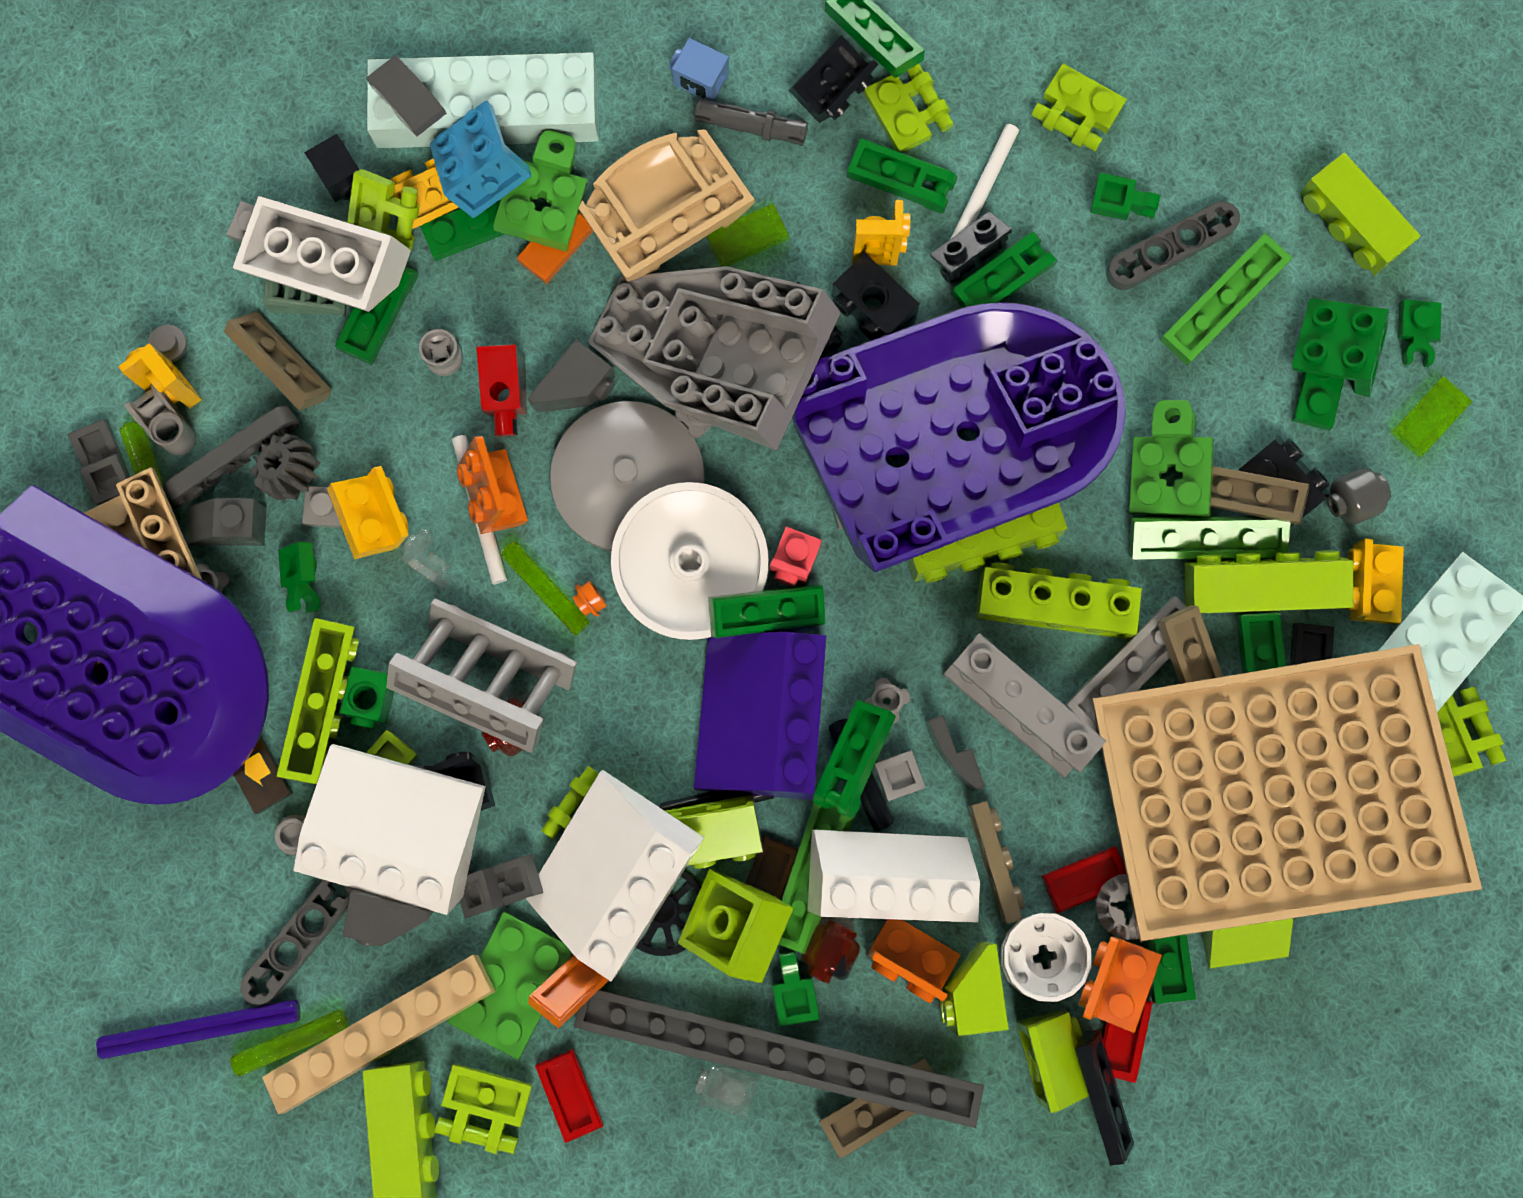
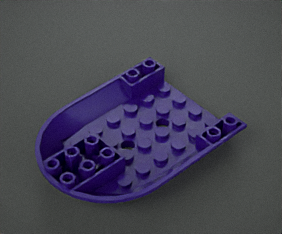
(1011, 373)
(156, 631)

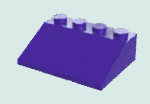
(761, 714)

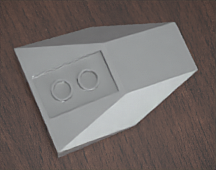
(719, 344)

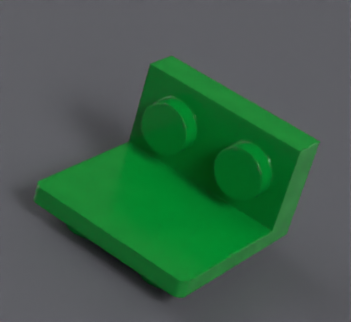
(1342, 342)

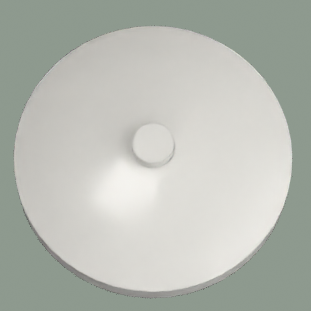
(682, 549)

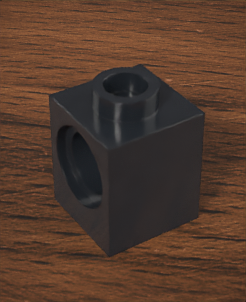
(333, 166)

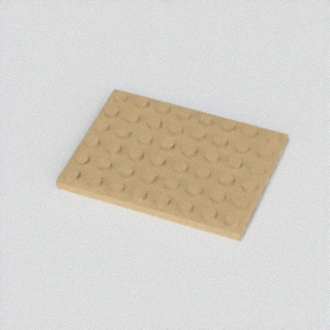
(1284, 794)

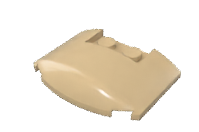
(663, 201)

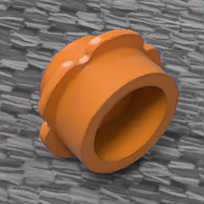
(589, 599)

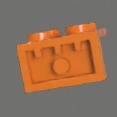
(491, 488)
(915, 957)
(1120, 984)

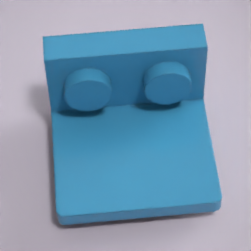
(475, 161)

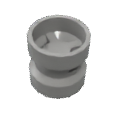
(435, 346)

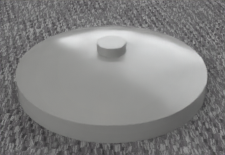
(614, 461)

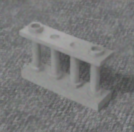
(468, 704)
(1024, 707)

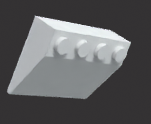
(390, 829)
(612, 873)

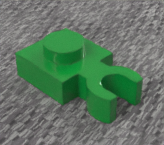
(1420, 325)

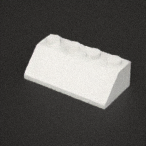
(320, 255)
(892, 877)

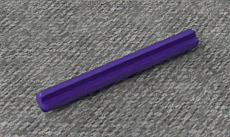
(198, 1029)

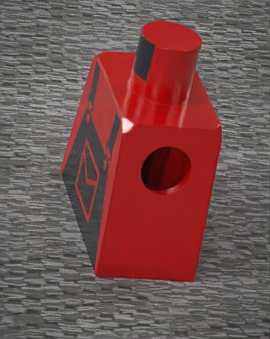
(501, 369)

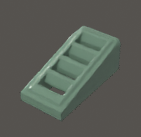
(303, 306)

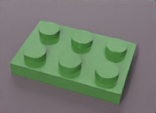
(517, 963)

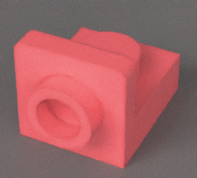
(794, 557)

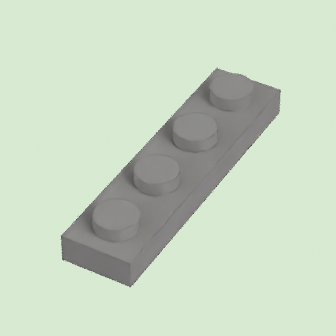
(1127, 668)

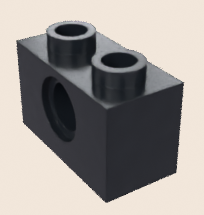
(867, 280)

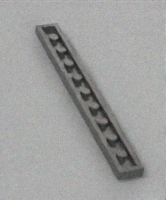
(782, 1057)

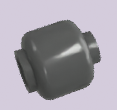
(1358, 496)

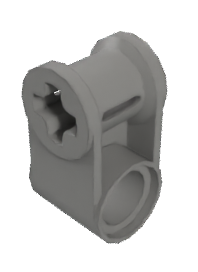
(158, 418)

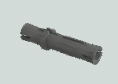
(759, 123)

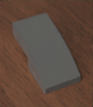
(406, 95)
(100, 460)
(962, 763)
(500, 886)

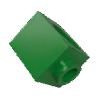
(358, 683)

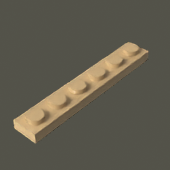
(378, 1034)

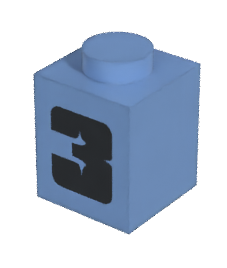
(699, 69)

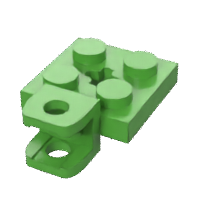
(555, 183)
(1172, 447)

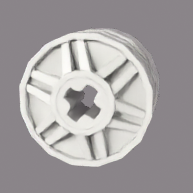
(1064, 973)

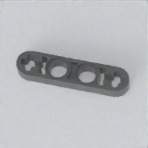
(1171, 244)
(228, 456)
(303, 939)

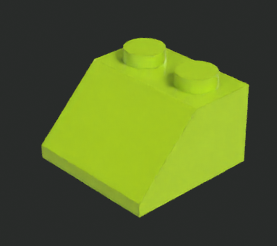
(735, 926)
(1248, 943)
(975, 994)
(1052, 1058)

